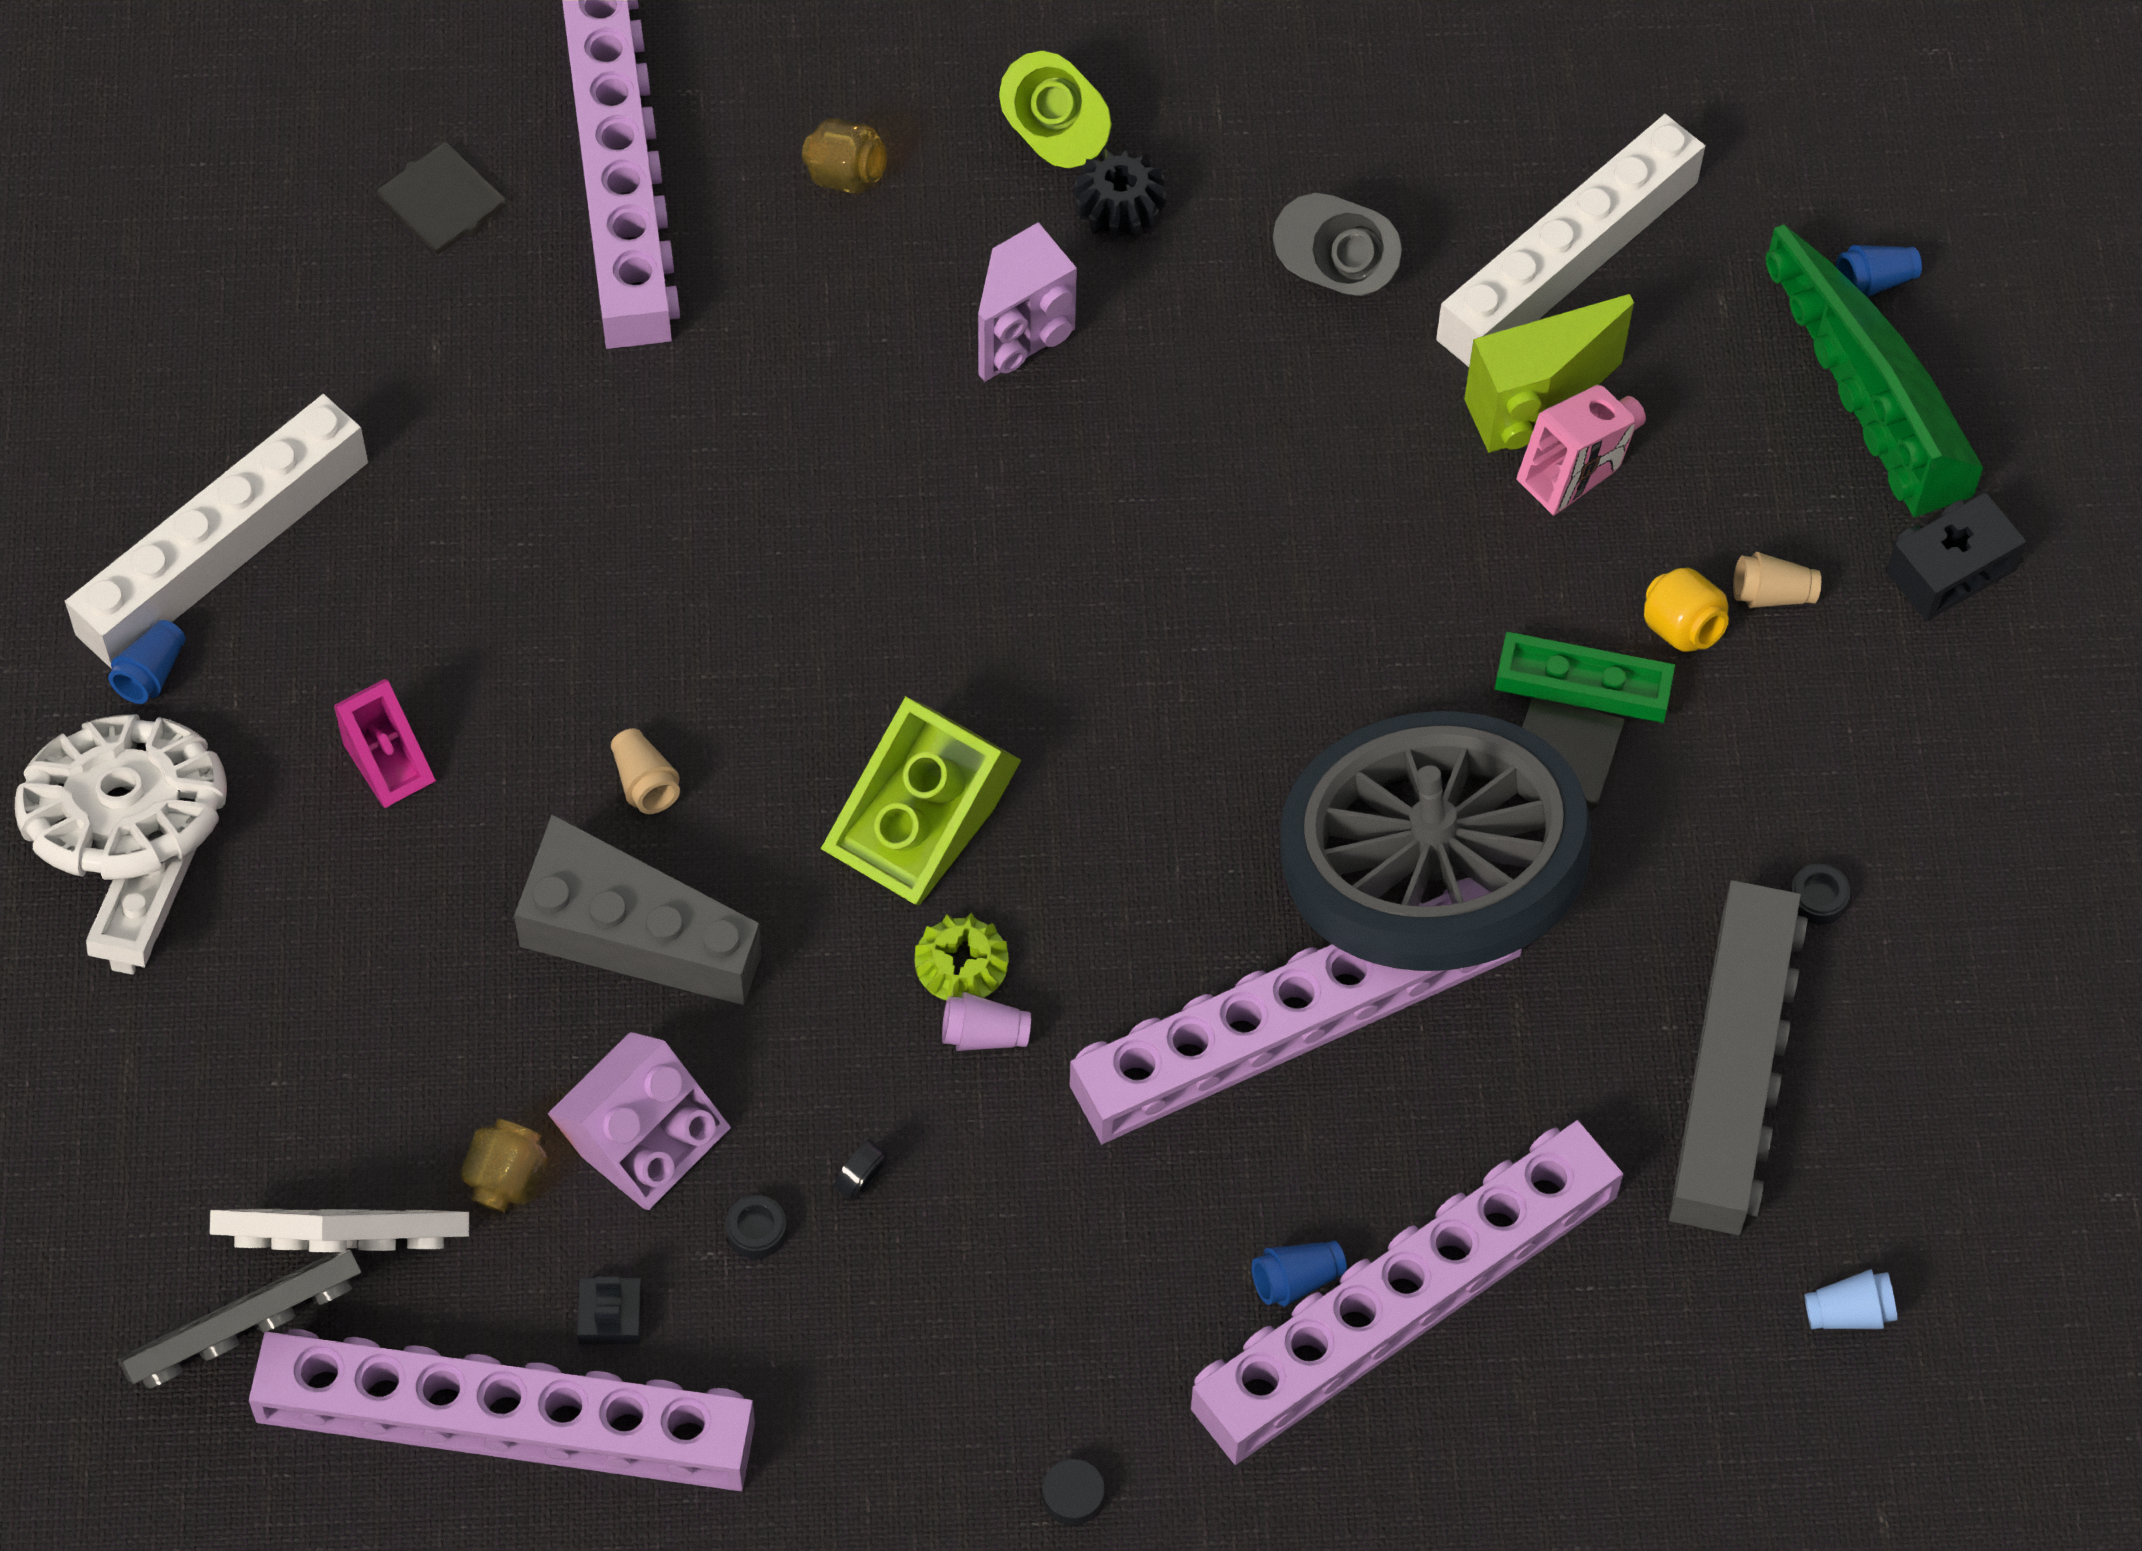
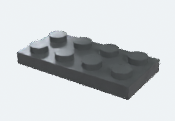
(264, 1308)

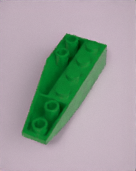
(1877, 379)

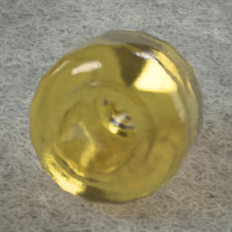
(844, 156)
(504, 1165)

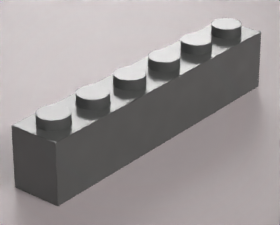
(1736, 1059)

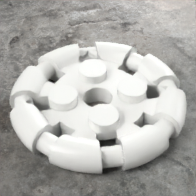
(106, 758)

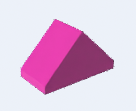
(382, 743)

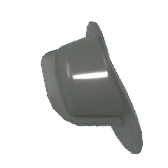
(1337, 244)

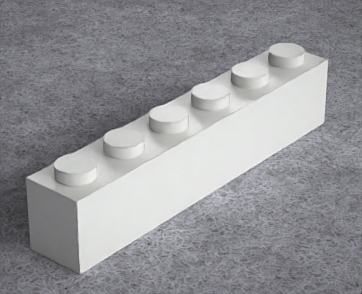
(1574, 237)
(218, 529)

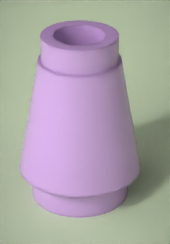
(983, 1024)

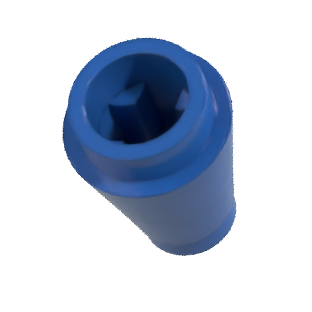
(1879, 267)
(146, 663)
(1296, 1270)

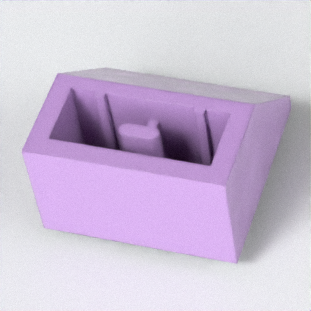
(1024, 301)
(640, 1118)

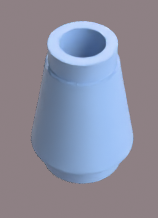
(1853, 1303)

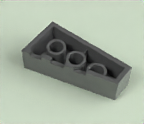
(632, 919)

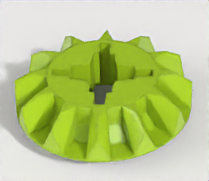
(977, 976)

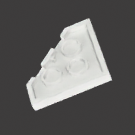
(338, 1228)

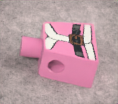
(1578, 446)

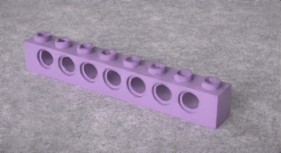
(597, 34)
(1229, 1057)
(1249, 1421)
(528, 1433)

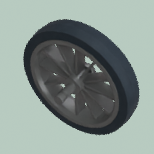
(1435, 840)

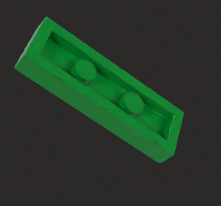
(1585, 677)

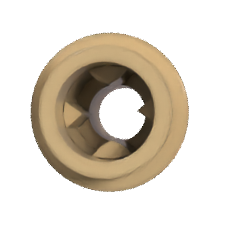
(1774, 582)
(644, 773)

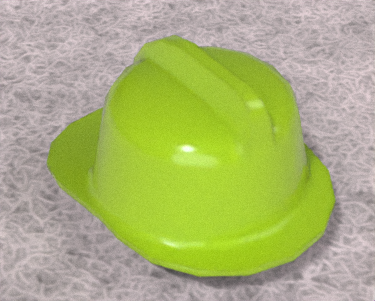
(1055, 109)

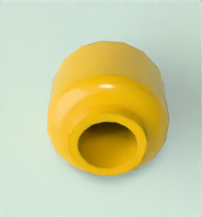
(1686, 610)

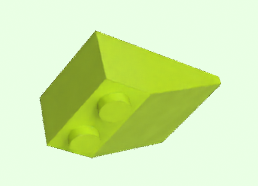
(1540, 365)
(919, 801)

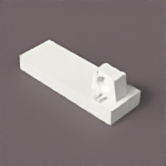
(135, 914)

